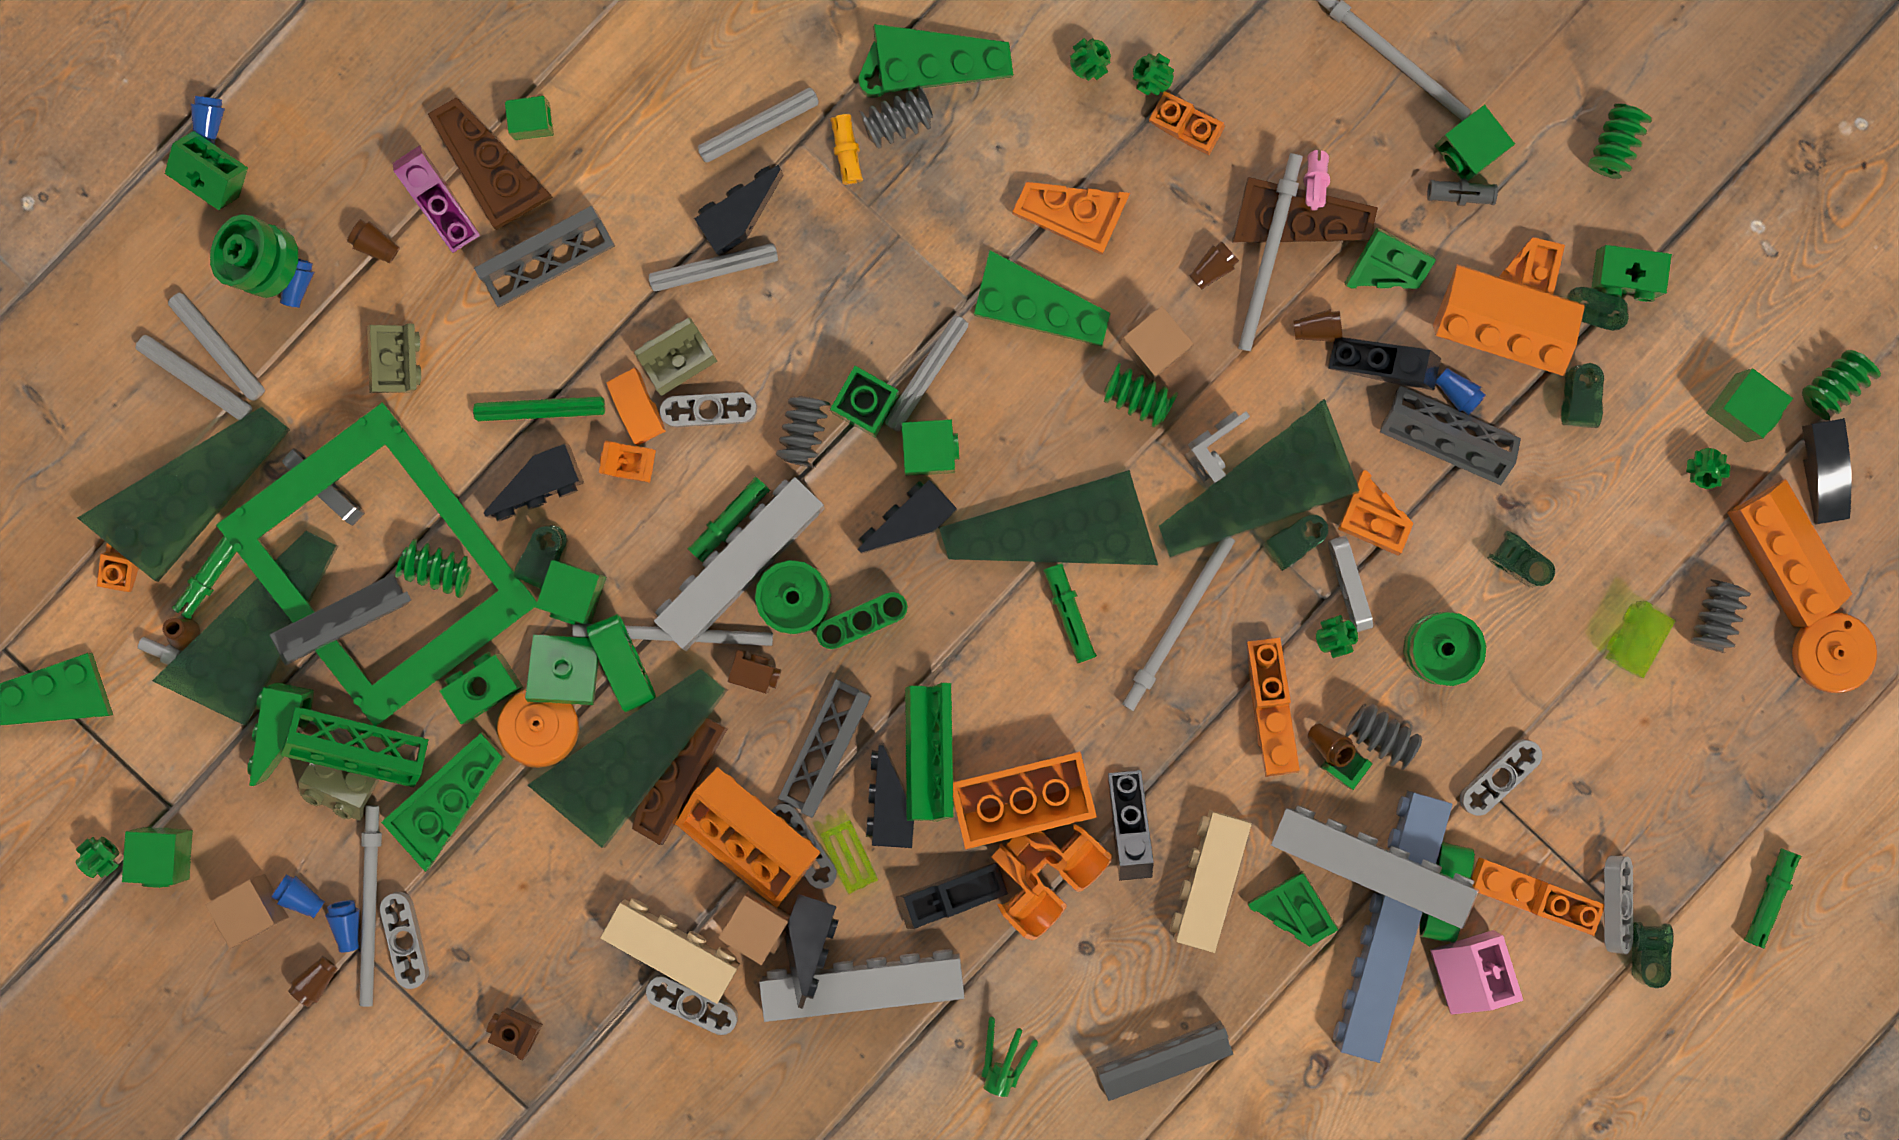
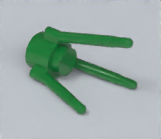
(1001, 1076)

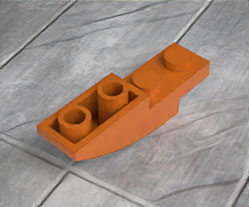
(1272, 707)
(1537, 896)

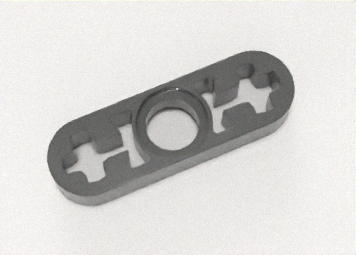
(332, 496)
(823, 861)

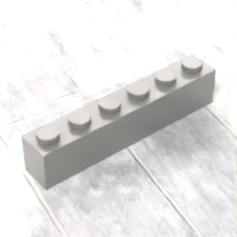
(739, 564)
(1375, 867)
(866, 986)

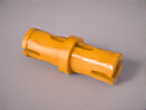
(846, 149)

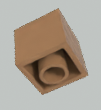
(1155, 342)
(246, 911)
(755, 927)

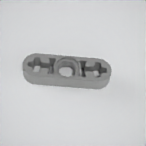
(683, 403)
(1350, 583)
(1514, 779)
(1618, 904)
(390, 918)
(665, 1004)

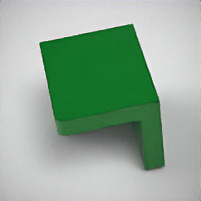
(529, 118)
(1350, 774)

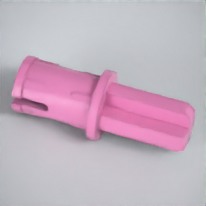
(1316, 179)

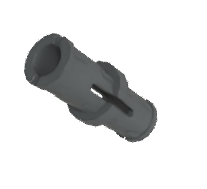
(1440, 191)

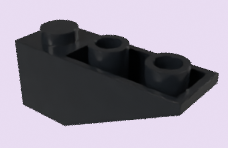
(734, 217)
(1386, 362)
(541, 477)
(916, 518)
(890, 823)
(1130, 826)
(805, 937)

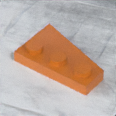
(1072, 213)

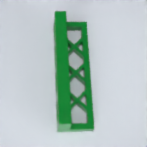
(929, 752)
(350, 758)

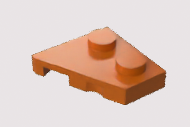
(1536, 265)
(1375, 518)

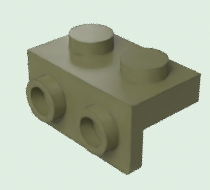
(675, 356)
(393, 358)
(337, 790)

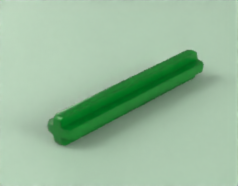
(539, 408)

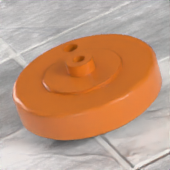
(1835, 653)
(537, 731)

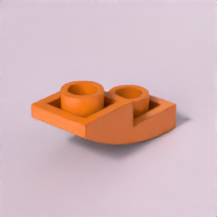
(1186, 123)
(635, 406)
(116, 571)

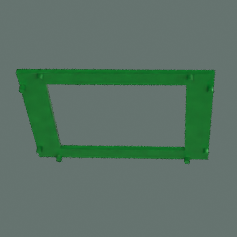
(314, 476)

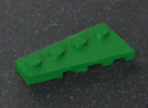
(936, 59)
(1031, 302)
(55, 693)
(438, 807)

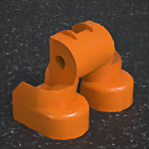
(1037, 906)

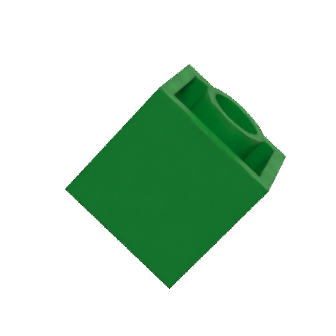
(1474, 144)
(865, 401)
(1750, 405)
(929, 447)
(570, 593)
(157, 856)

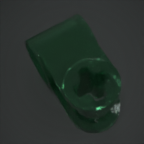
(1583, 401)
(1292, 544)
(537, 557)
(1520, 560)
(1651, 951)

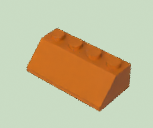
(1509, 320)
(1790, 555)
(1023, 800)
(747, 837)

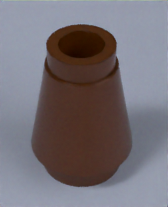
(372, 241)
(1214, 265)
(1319, 326)
(187, 633)
(1333, 746)
(312, 982)

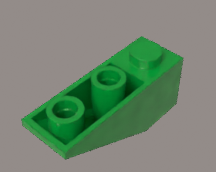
(269, 734)

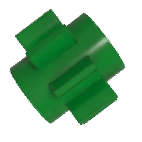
(1090, 59)
(1153, 74)
(1708, 468)
(1337, 636)
(97, 857)

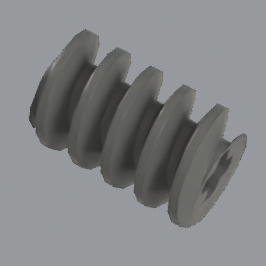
(897, 118)
(802, 430)
(1720, 617)
(1385, 735)

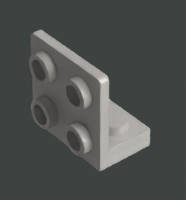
(1208, 464)

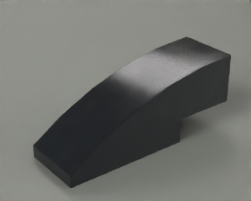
(1828, 470)
(951, 896)

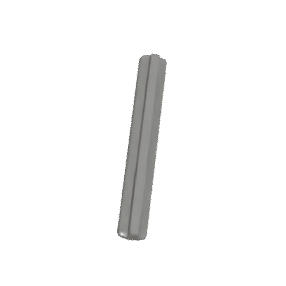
(758, 125)
(713, 267)
(216, 346)
(926, 373)
(193, 377)

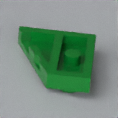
(1390, 263)
(1296, 909)

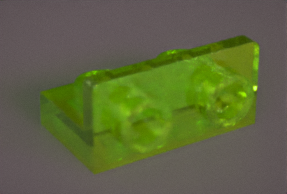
(1639, 638)

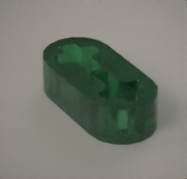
(1599, 306)

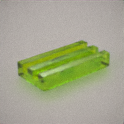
(861, 883)

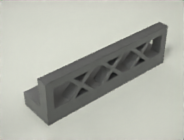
(539, 245)
(1450, 440)
(339, 619)
(836, 753)
(1165, 1060)

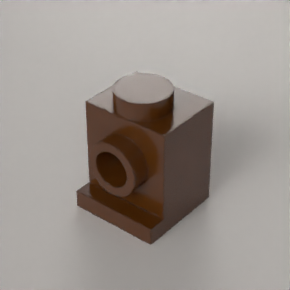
(754, 672)
(525, 1031)

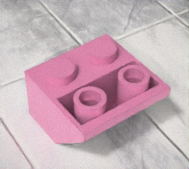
(1476, 974)

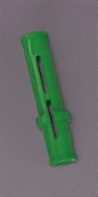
(728, 519)
(205, 578)
(1069, 612)
(1770, 904)

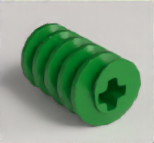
(1617, 140)
(1838, 381)
(1139, 396)
(434, 569)

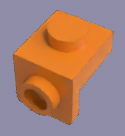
(627, 461)

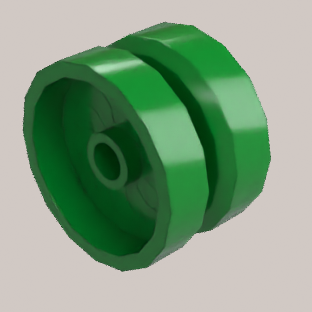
(254, 256)
(791, 577)
(1462, 658)

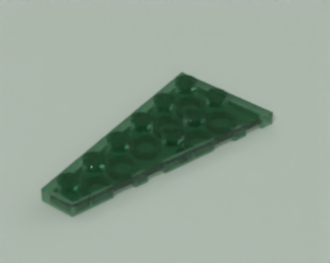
(1279, 480)
(174, 504)
(1076, 525)
(235, 654)
(617, 770)

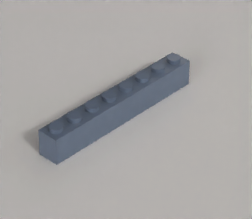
(1389, 936)

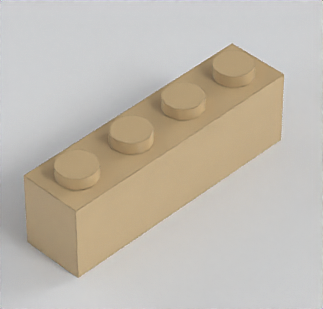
(1211, 880)
(671, 950)

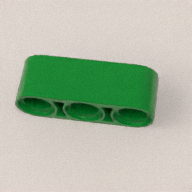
(846, 624)
(621, 663)
(1452, 860)

